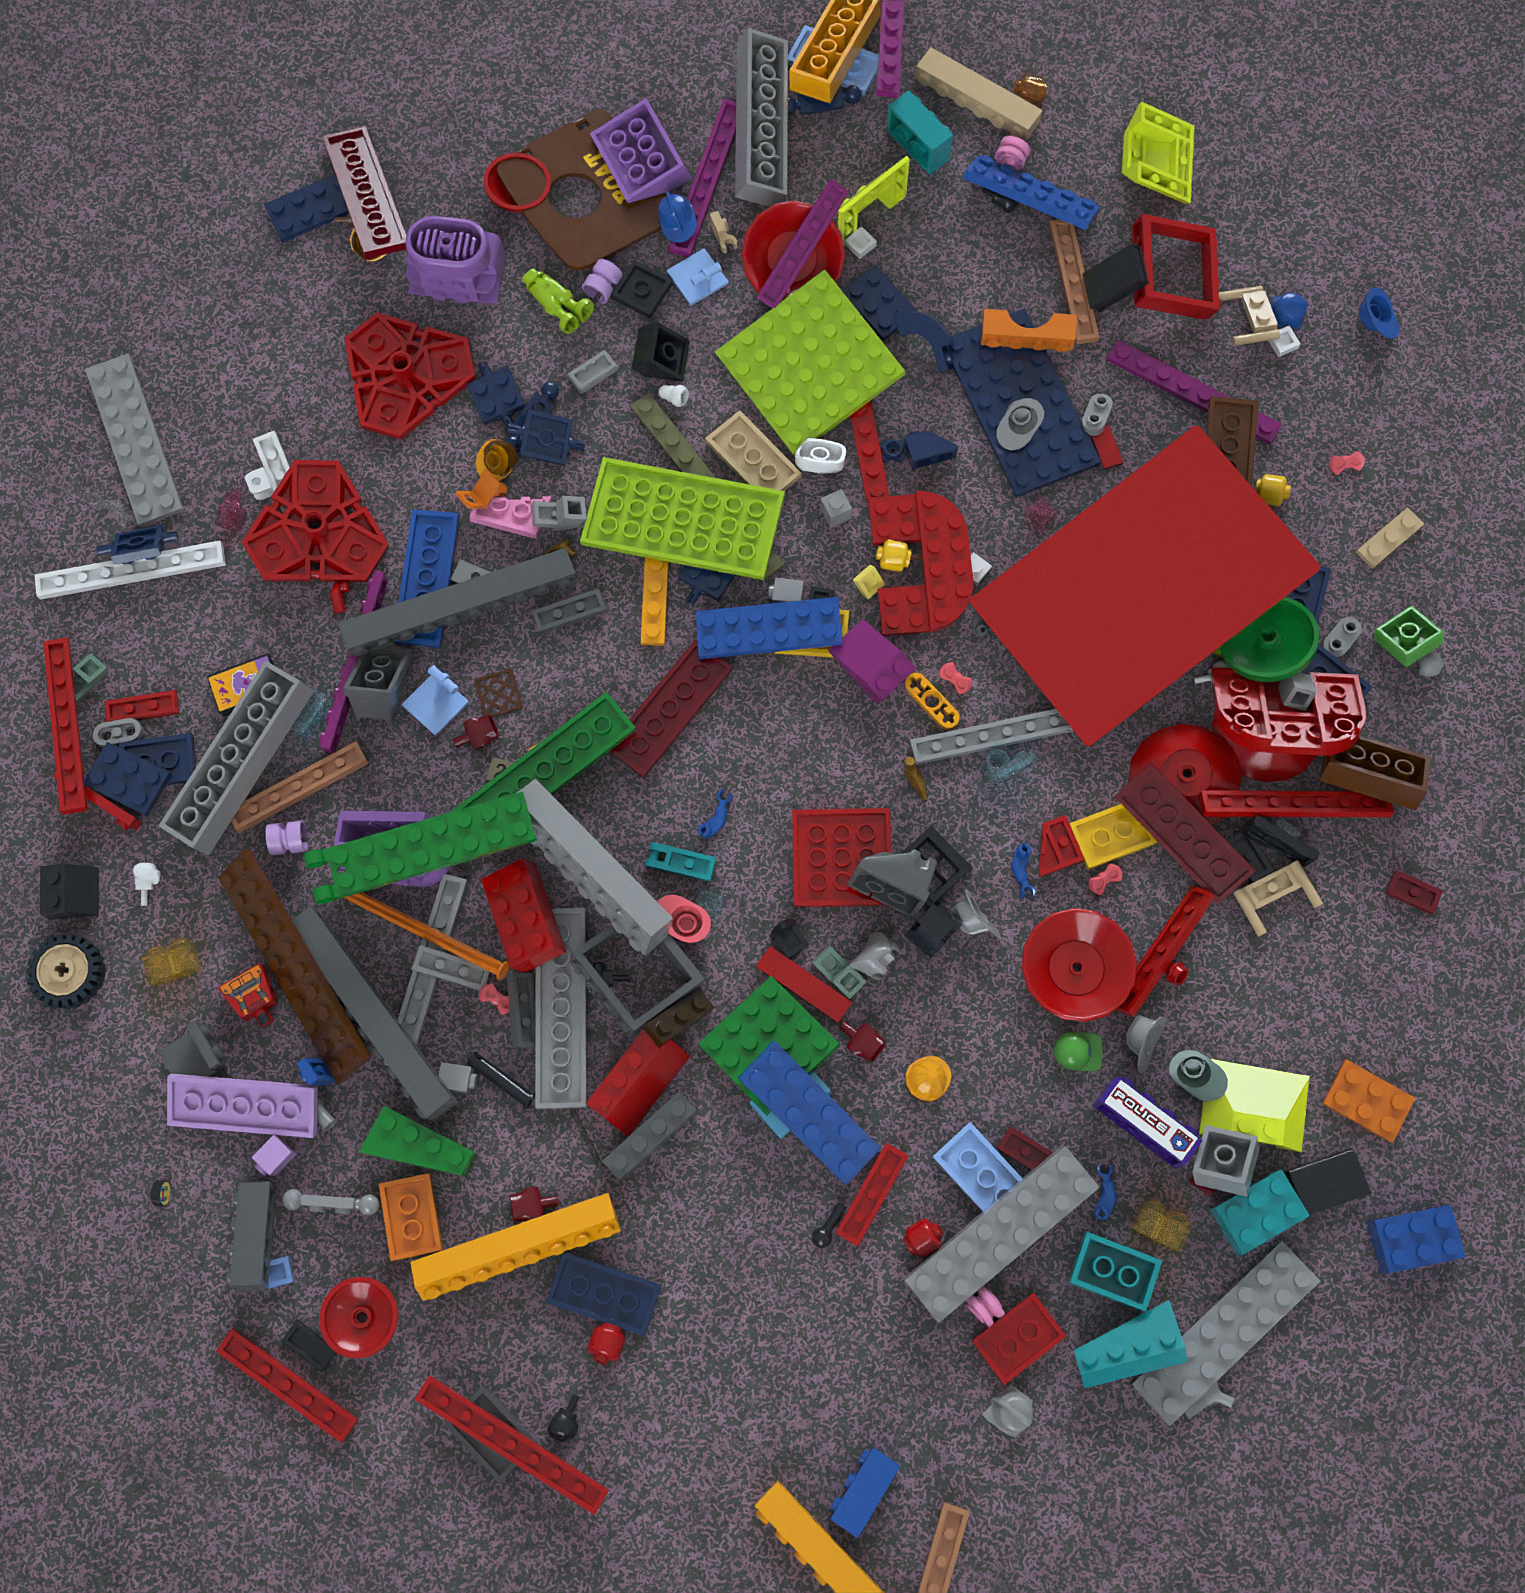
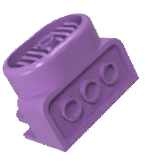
(454, 260)
(360, 824)

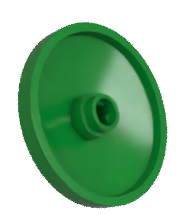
(1274, 644)

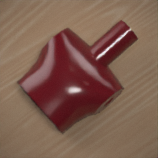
(478, 732)
(864, 1041)
(529, 1204)

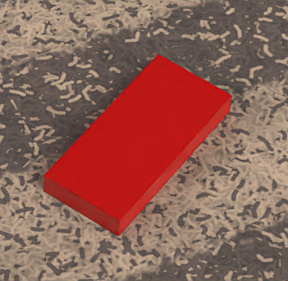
(1107, 449)

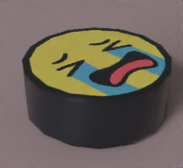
(160, 1193)

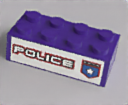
(1148, 1122)

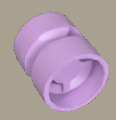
(602, 280)
(284, 838)

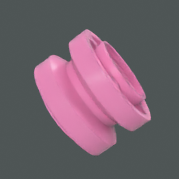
(1012, 152)
(985, 1306)

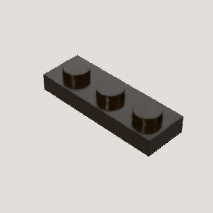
(679, 1018)

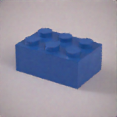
(1416, 1239)

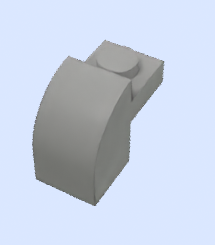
(560, 515)

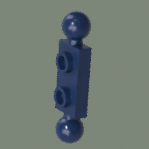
(811, 105)
(537, 402)

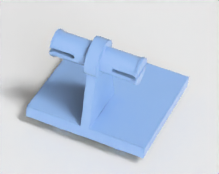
(697, 276)
(435, 701)

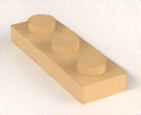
(1390, 538)

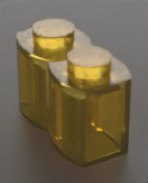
(171, 963)
(1162, 1226)

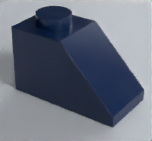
(928, 449)

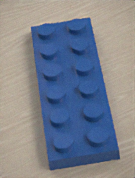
(1032, 192)
(428, 563)
(768, 628)
(809, 1112)

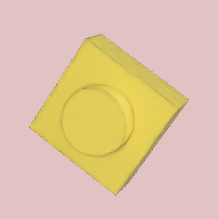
(868, 581)

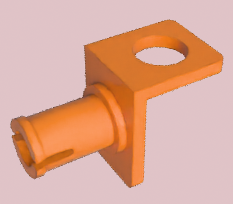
(483, 491)

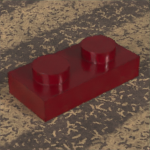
(1413, 892)
(1023, 1149)

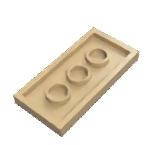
(752, 454)

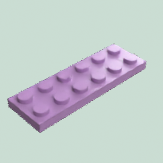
(242, 1105)

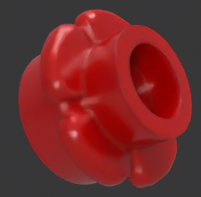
(1176, 973)

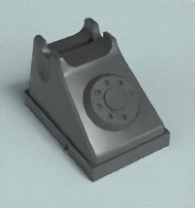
(378, 683)
(895, 879)

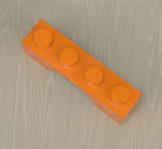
(1001, 330)

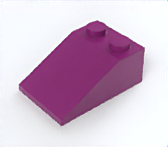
(872, 661)

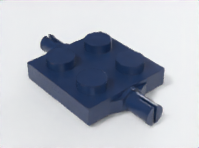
(496, 395)
(545, 437)
(137, 544)
(705, 582)

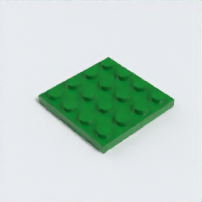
(761, 1018)

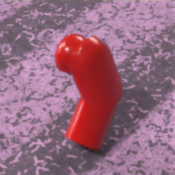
(336, 596)

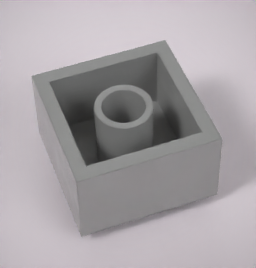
(1226, 1160)

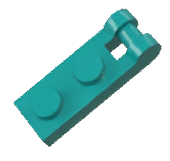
(681, 862)

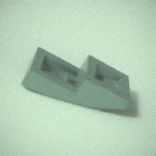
(87, 676)
(838, 972)

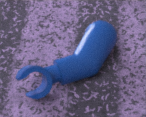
(718, 821)
(1018, 868)
(1108, 1198)

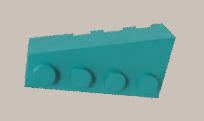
(1133, 1348)

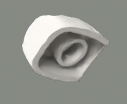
(820, 456)

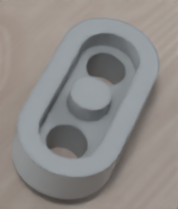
(1097, 412)
(1342, 636)
(119, 731)

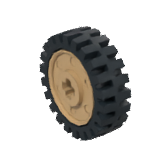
(78, 984)

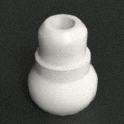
(677, 395)

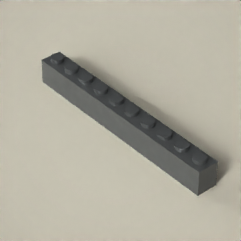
(457, 602)
(374, 1017)

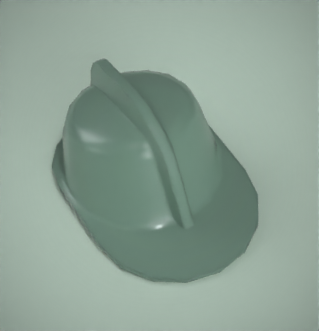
(1198, 1075)

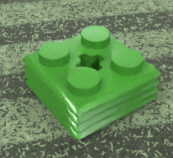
(1409, 636)

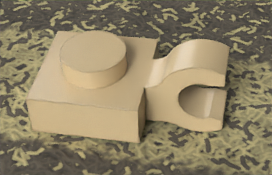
(720, 230)

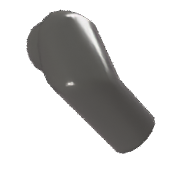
(979, 626)

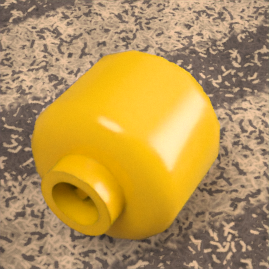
(1273, 489)
(893, 555)

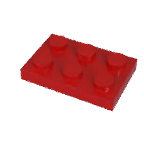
(1018, 1338)

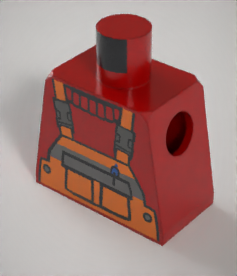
(251, 995)

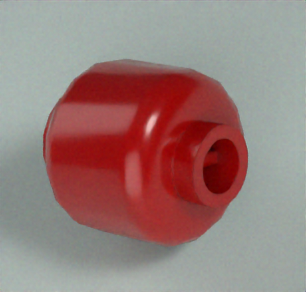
(923, 1238)
(606, 1343)

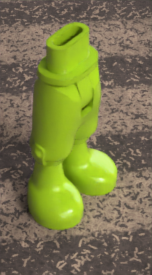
(553, 296)

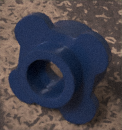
(889, 445)

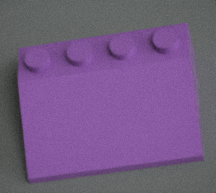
(640, 153)

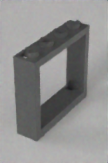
(610, 1002)

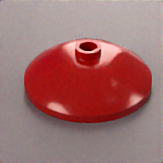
(498, 194)
(340, 1317)

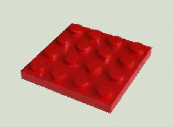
(830, 848)

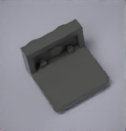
(194, 1053)

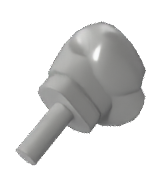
(1430, 664)

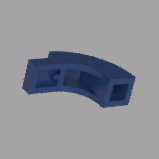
(932, 330)

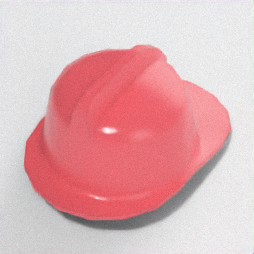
(689, 920)

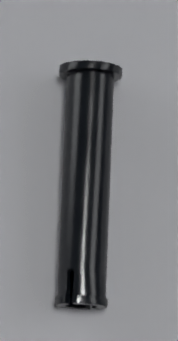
(501, 1079)

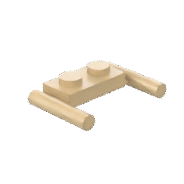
(1258, 313)
(1272, 888)

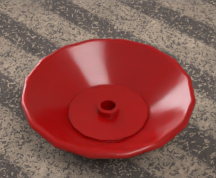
(772, 234)
(1190, 749)
(1269, 766)
(1085, 940)

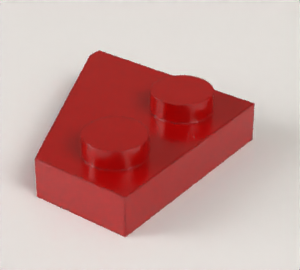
(1058, 847)

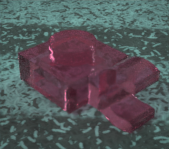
(229, 513)

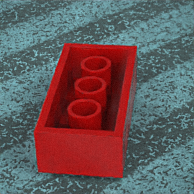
(523, 915)

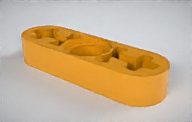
(915, 692)

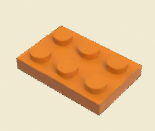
(1368, 1101)
(410, 1217)

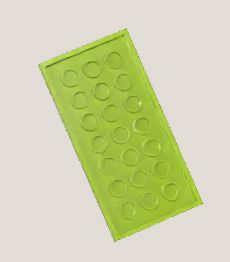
(683, 518)

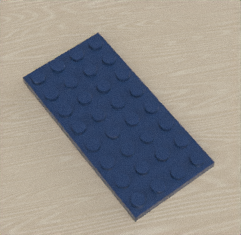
(1004, 375)

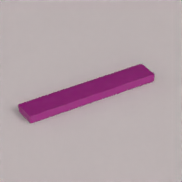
(802, 244)

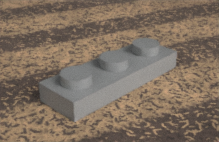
(449, 968)

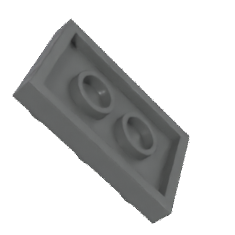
(493, 1462)

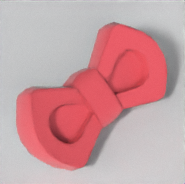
(1355, 461)
(961, 683)
(1111, 874)
(489, 994)

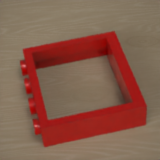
(1173, 304)

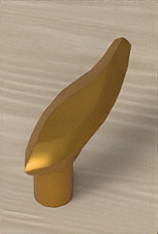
(561, 545)
(915, 777)

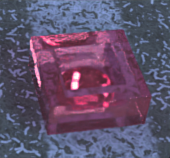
(1040, 512)

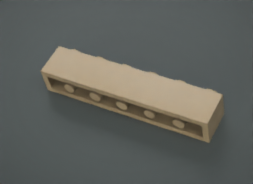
(978, 94)

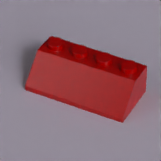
(637, 1082)

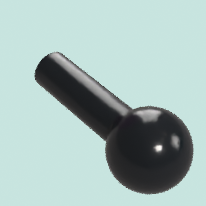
(822, 1236)

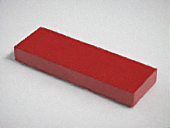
(143, 706)

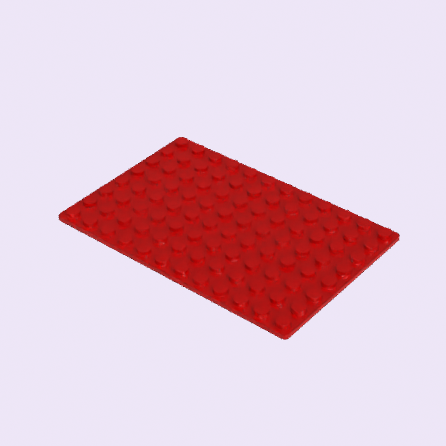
(1144, 585)

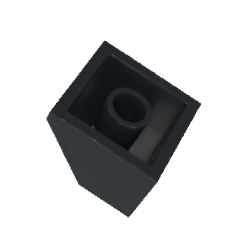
(660, 352)
(69, 891)

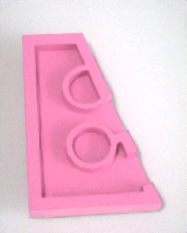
(509, 515)

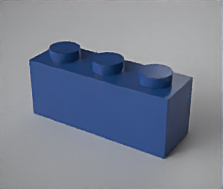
(863, 1491)

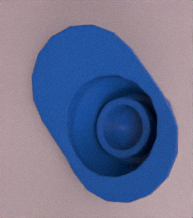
(677, 218)
(1289, 310)
(1378, 313)

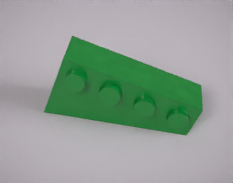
(411, 1143)

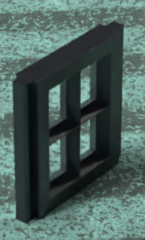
(946, 851)

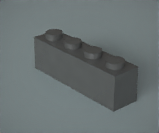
(650, 1136)
(252, 1237)

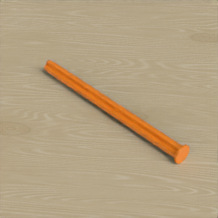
(429, 933)

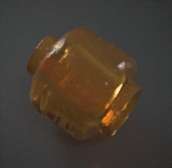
(1031, 88)

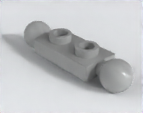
(294, 1199)

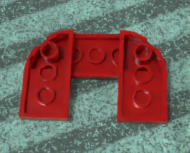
(945, 559)
(1330, 730)

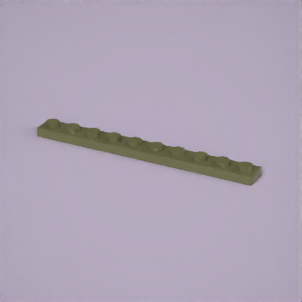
(680, 451)

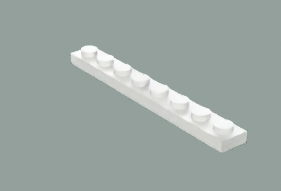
(109, 574)

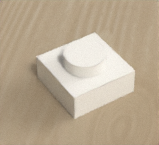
(860, 242)
(1286, 343)
(979, 568)

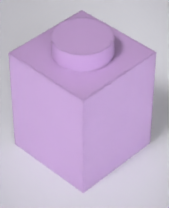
(273, 1156)

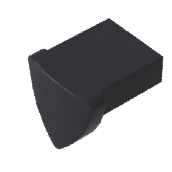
(788, 937)

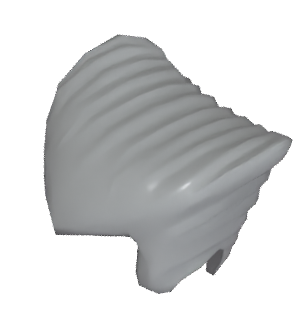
(875, 955)

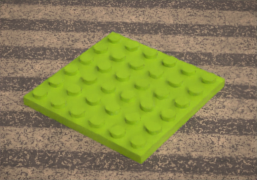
(810, 362)

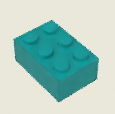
(919, 132)
(1261, 1215)
(1114, 1271)

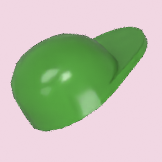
(1079, 1051)

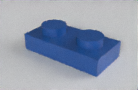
(314, 1072)

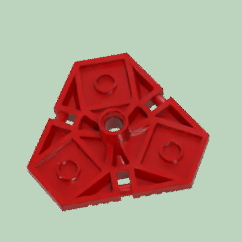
(397, 397)
(343, 544)

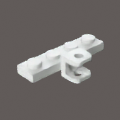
(265, 480)

